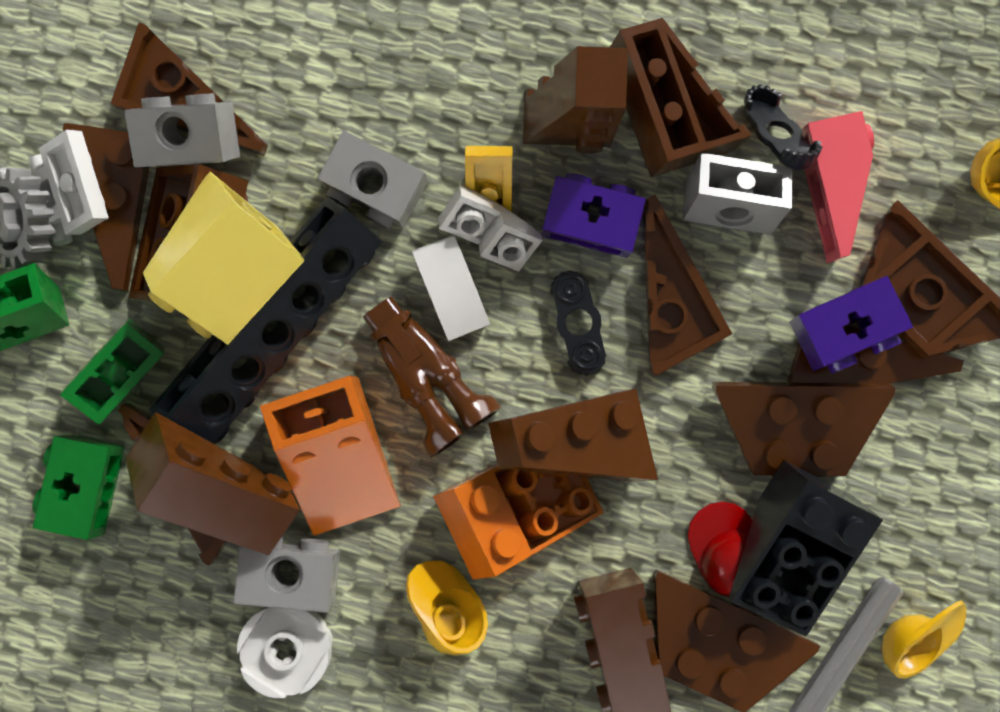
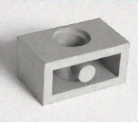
(157, 140)
(353, 162)
(737, 193)
(263, 585)

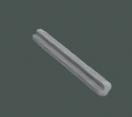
(849, 647)

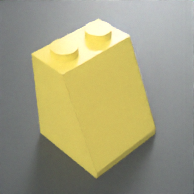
(220, 262)

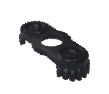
(763, 111)
(584, 351)

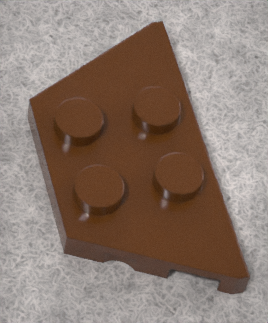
(936, 288)
(803, 423)
(722, 646)

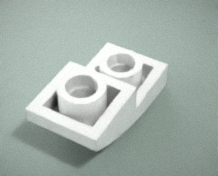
(495, 229)
(451, 287)

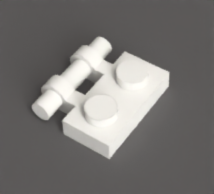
(71, 184)

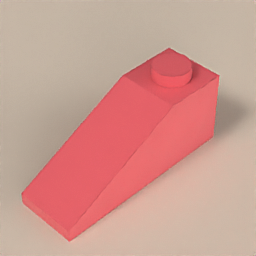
(839, 178)

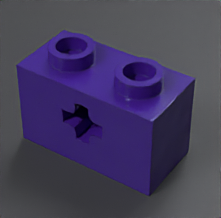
(612, 232)
(872, 307)

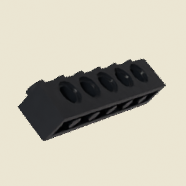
(267, 353)

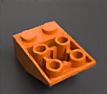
(331, 454)
(512, 515)

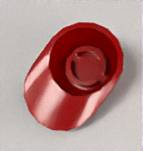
(717, 543)

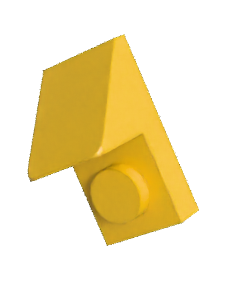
(490, 172)

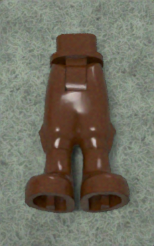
(418, 368)

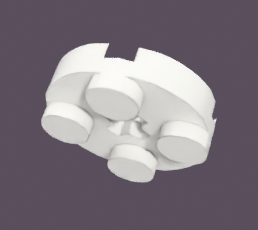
(292, 675)

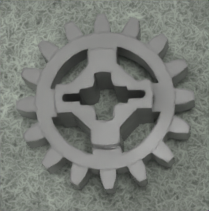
(23, 218)

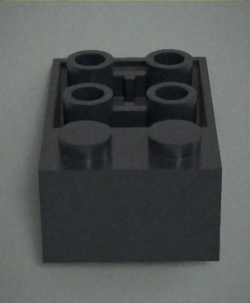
(800, 548)

